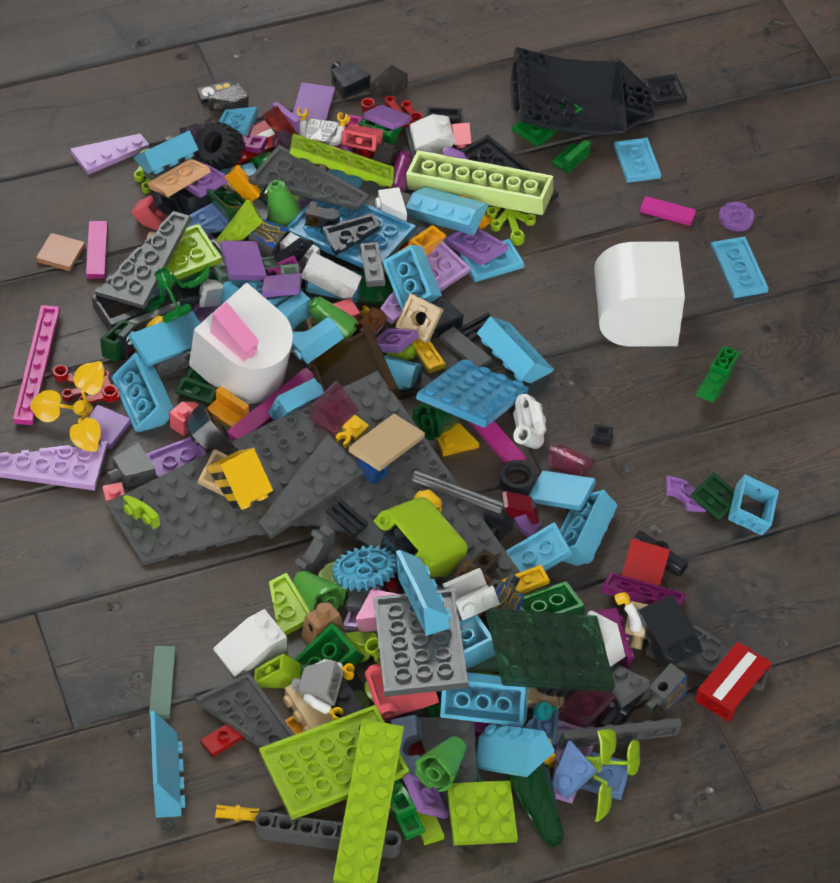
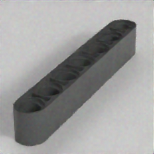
(316, 836)

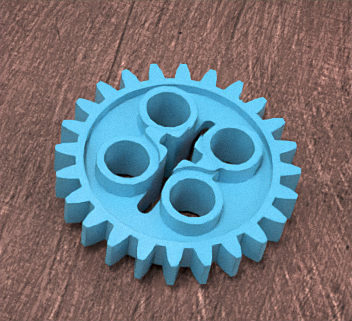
(365, 568)

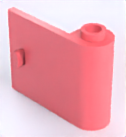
(395, 705)

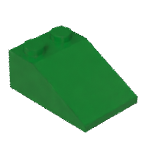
(330, 645)

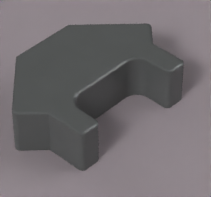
(318, 549)

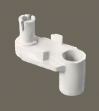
(529, 422)

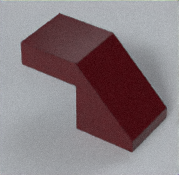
(519, 505)

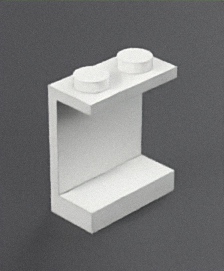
(472, 594)

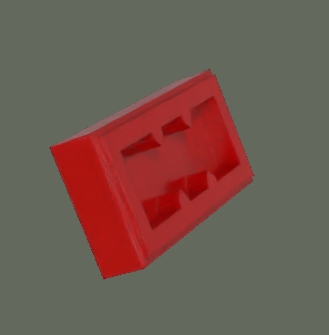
(220, 740)

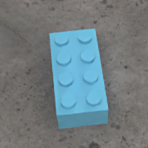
(486, 701)

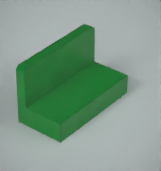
(572, 156)

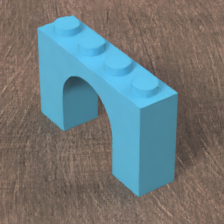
(315, 341)

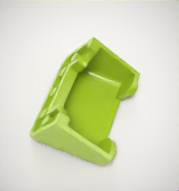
(429, 532)

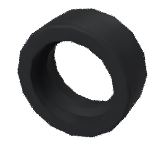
(517, 466)

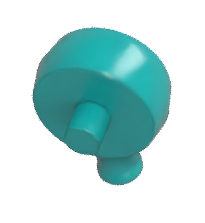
(544, 711)

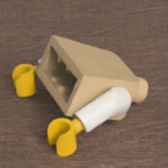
(633, 626)

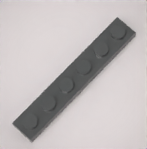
(626, 732)

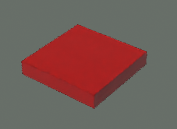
(646, 562)

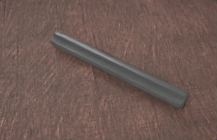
(458, 491)

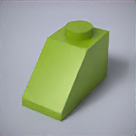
(277, 672)

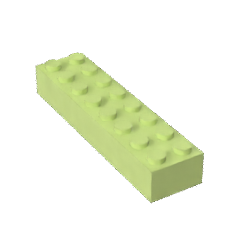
(481, 182)

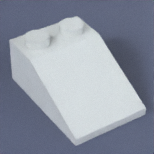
(251, 644)

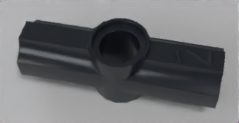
(675, 564)
(616, 714)

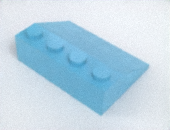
(166, 768)

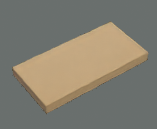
(386, 442)

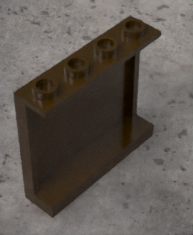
(352, 361)

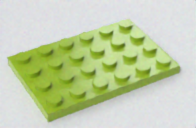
(318, 764)

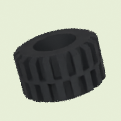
(229, 150)

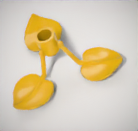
(88, 431)

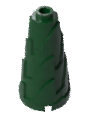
(433, 420)
(539, 802)

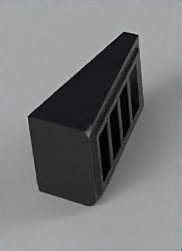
(295, 249)

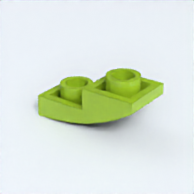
(140, 510)

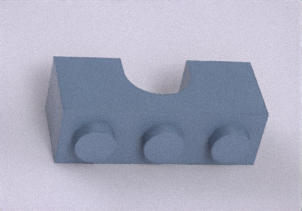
(411, 733)

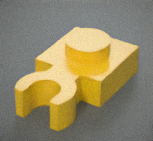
(353, 428)

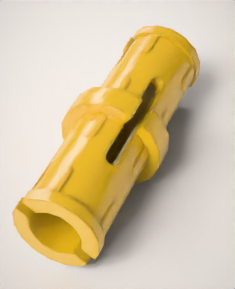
(236, 812)

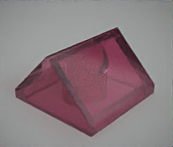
(333, 409)
(568, 460)
(585, 706)

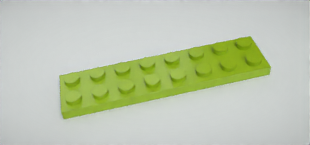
(368, 803)

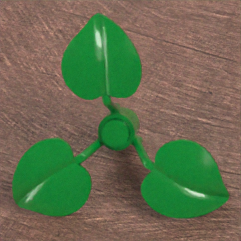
(165, 280)

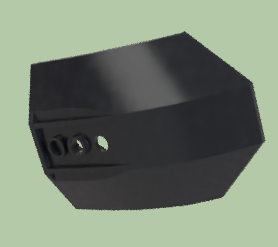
(605, 90)

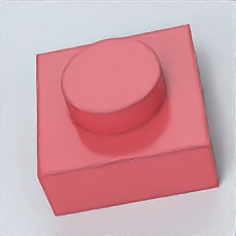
(113, 491)

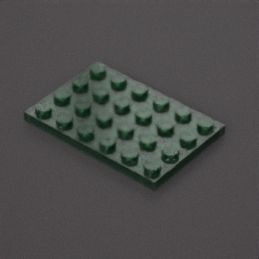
(549, 650)

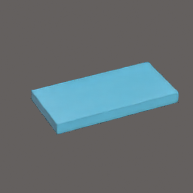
(739, 267)
(165, 339)

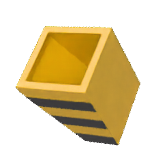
(241, 478)

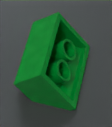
(554, 599)

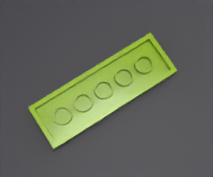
(342, 160)

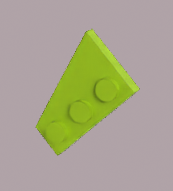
(242, 223)
(287, 604)

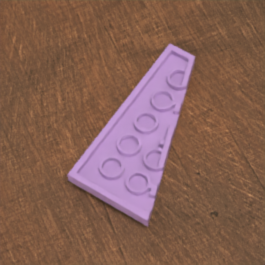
(446, 269)
(55, 466)

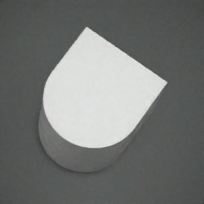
(640, 293)
(256, 376)

